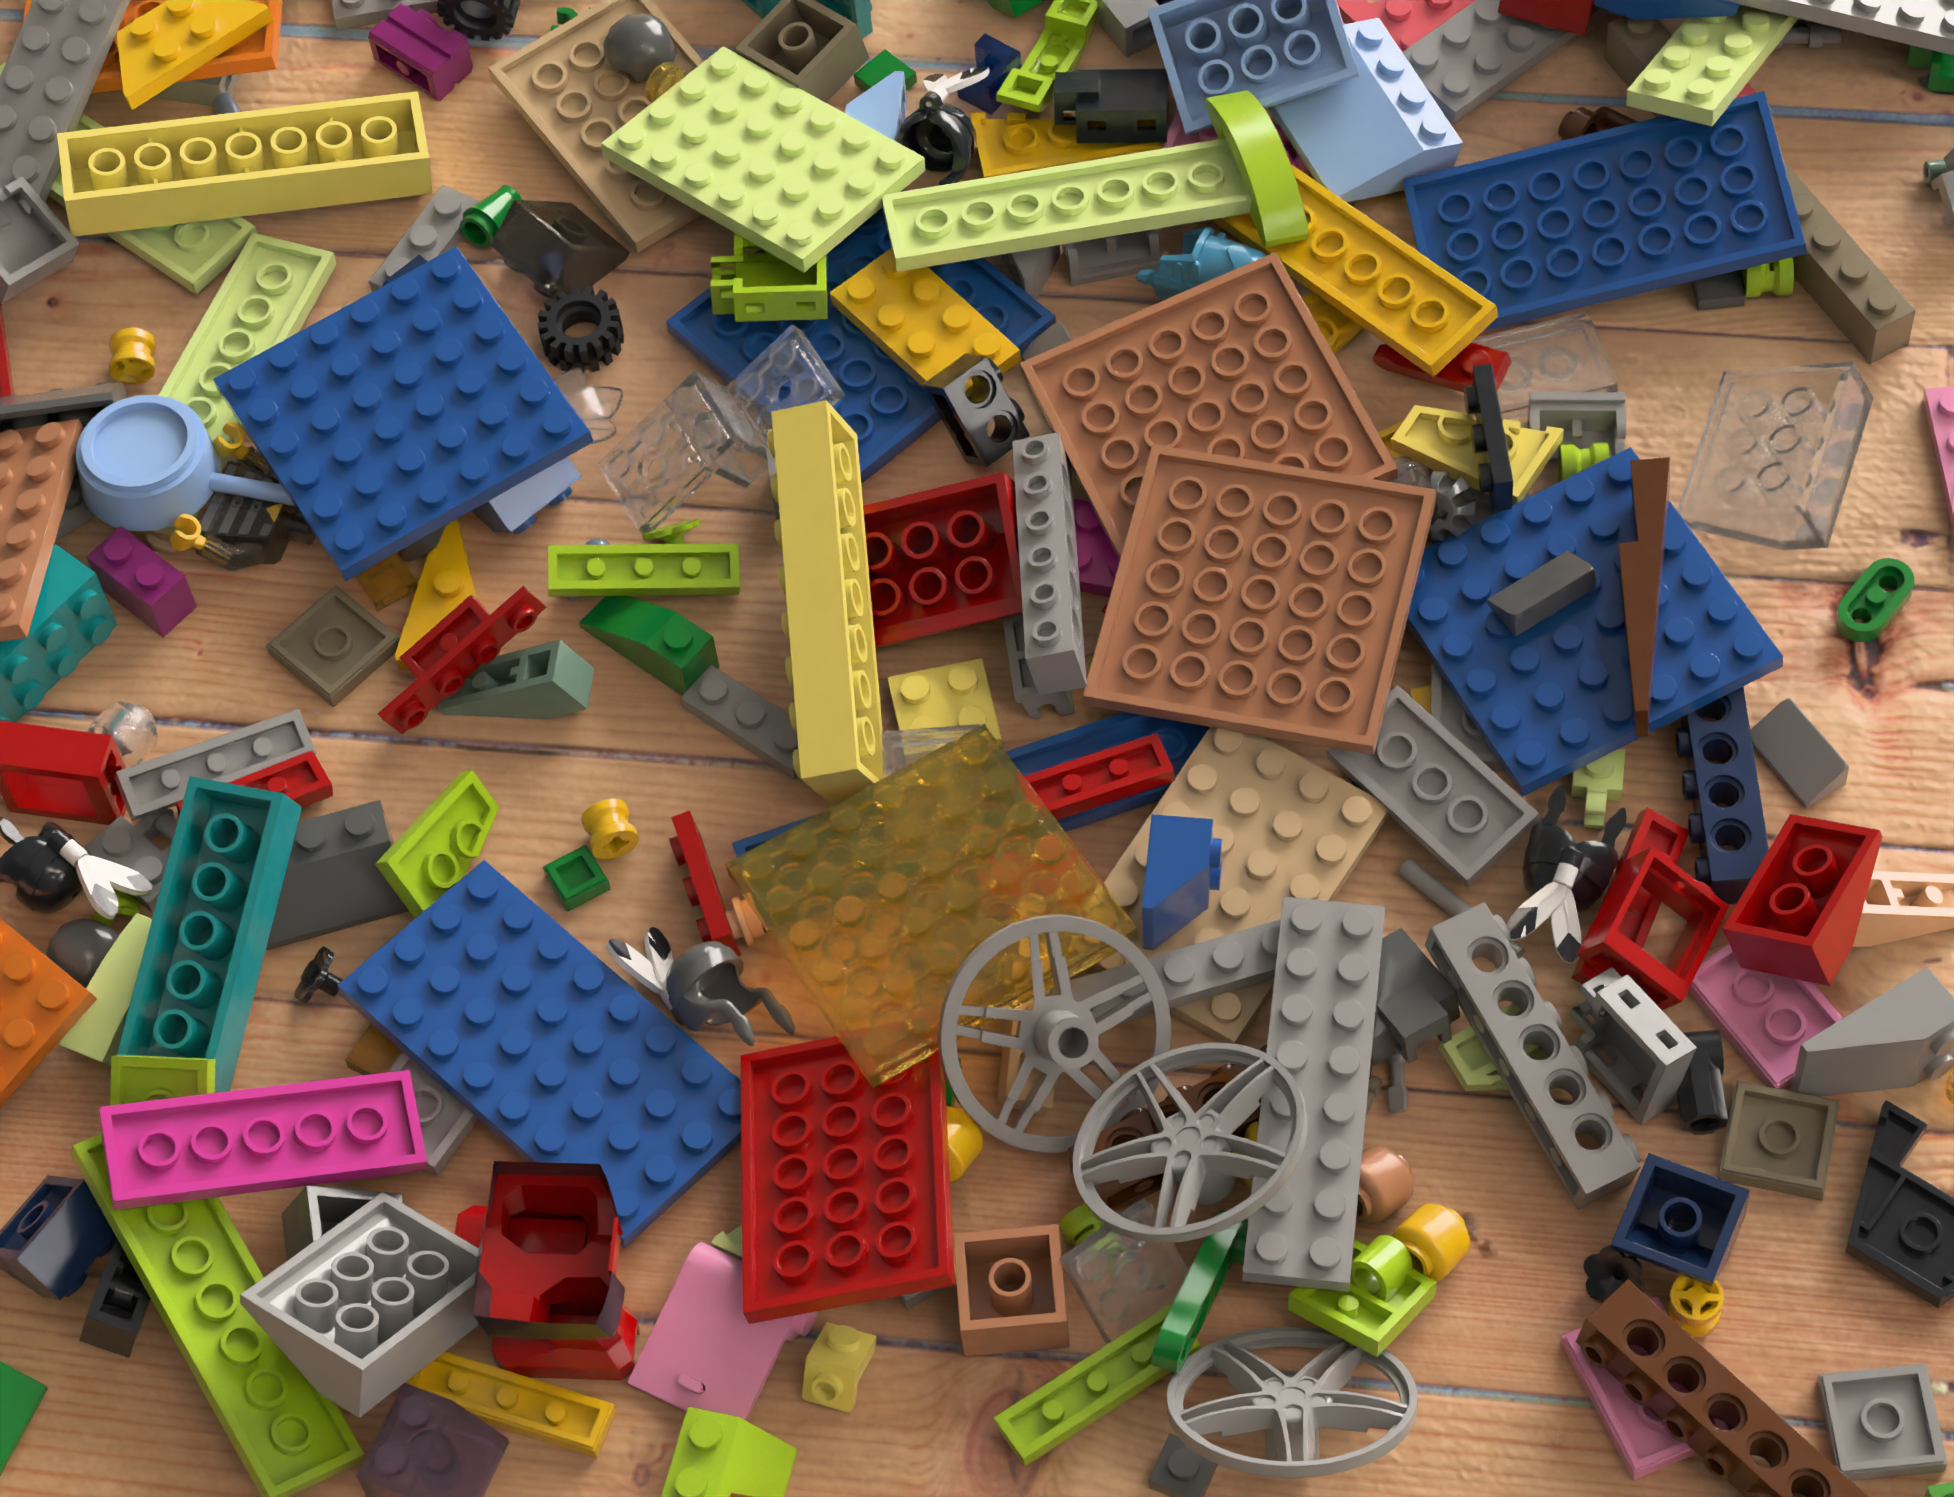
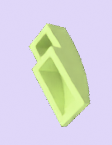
(102, 1025)

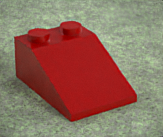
(1805, 900)

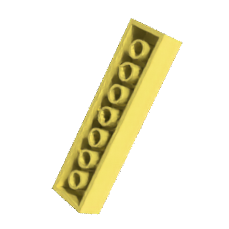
(244, 163)
(826, 600)

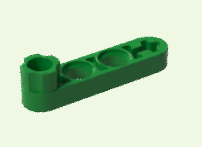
(1198, 1295)

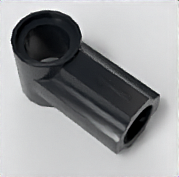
(1701, 1091)

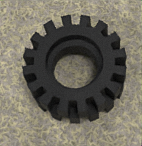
(479, 16)
(578, 309)

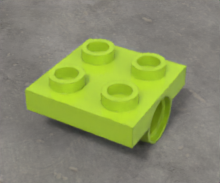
(1380, 1299)

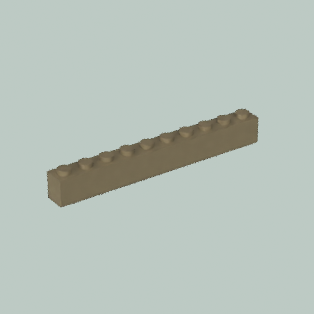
(1835, 267)

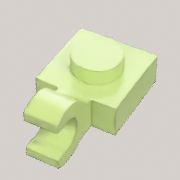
(1598, 783)

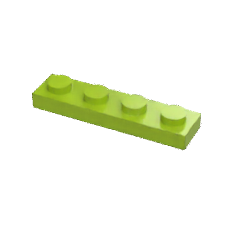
(643, 569)
(1084, 1392)

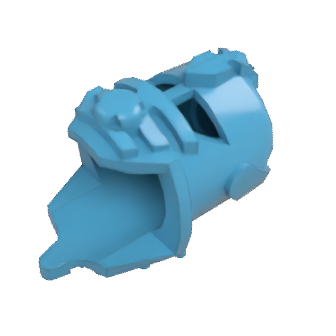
(1201, 261)

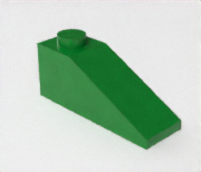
(653, 639)

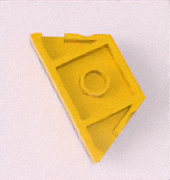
(180, 39)

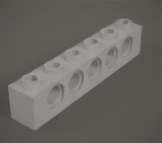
(1049, 565)
(1582, 1171)

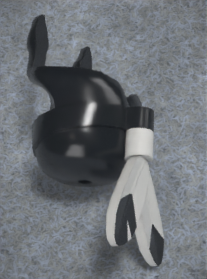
(941, 130)
(56, 868)
(1563, 877)

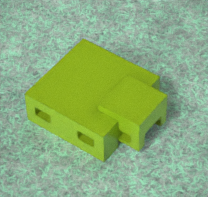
(767, 287)

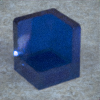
(1000, 60)

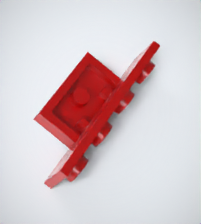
(455, 650)

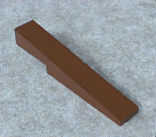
(1642, 579)

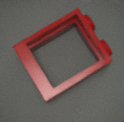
(60, 773)
(1689, 898)

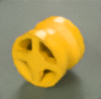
(132, 356)
(609, 829)
(1696, 1295)

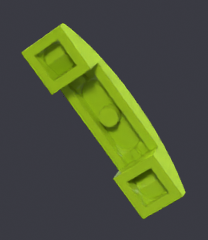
(1057, 50)
(1263, 165)

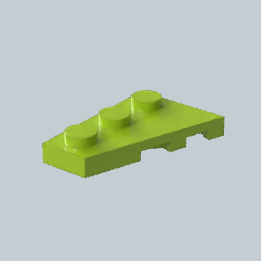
(440, 843)

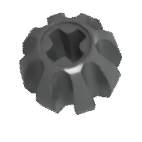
(1454, 504)

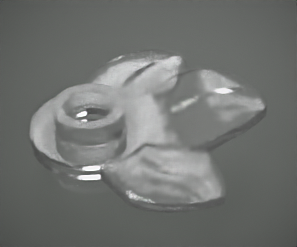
(592, 403)

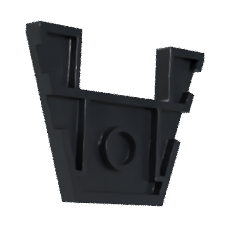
(1900, 1219)

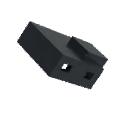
(1118, 99)

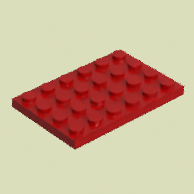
(841, 1181)

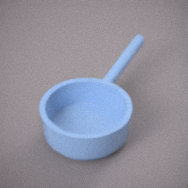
(152, 462)

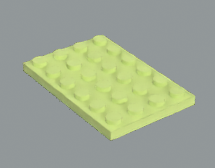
(763, 158)

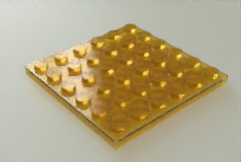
(906, 882)

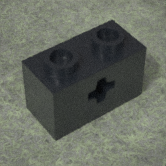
(116, 1306)

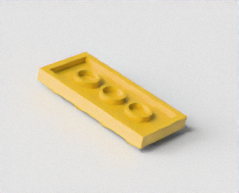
(919, 320)

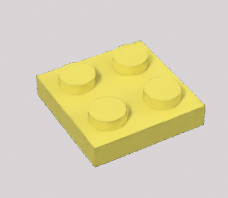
(944, 697)

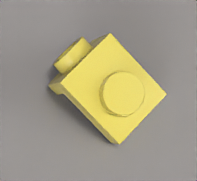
(836, 1366)

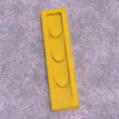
(520, 1403)

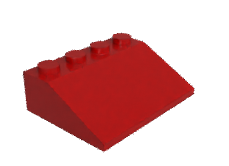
(943, 559)

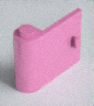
(710, 1341)

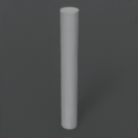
(1440, 893)

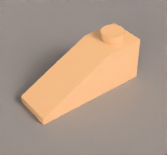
(1905, 907)

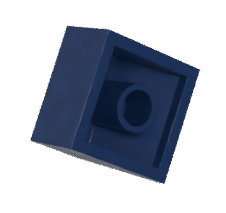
(1681, 1219)
(55, 1237)

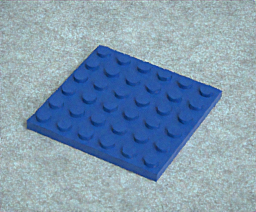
(880, 398)
(402, 412)
(1564, 684)

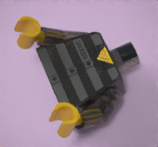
(241, 529)

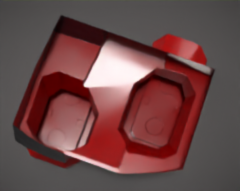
(551, 1272)

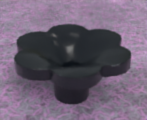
(317, 976)
(1609, 1271)

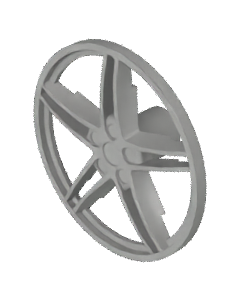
(1055, 1034)
(1191, 1144)
(1290, 1406)

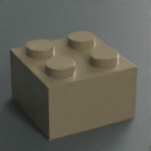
(806, 47)

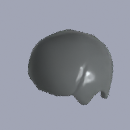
(638, 45)
(81, 947)

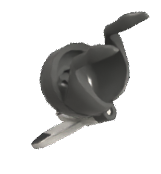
(699, 984)

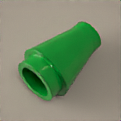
(484, 218)

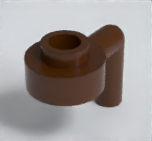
(1587, 122)

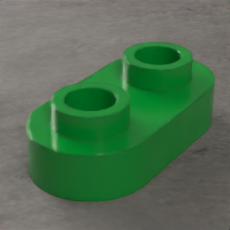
(1871, 603)

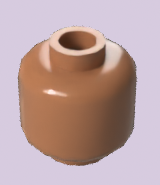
(1383, 1184)

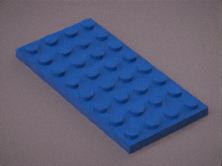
(1611, 212)
(550, 1045)

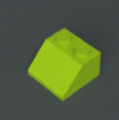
(727, 1456)

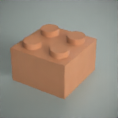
(1011, 1290)

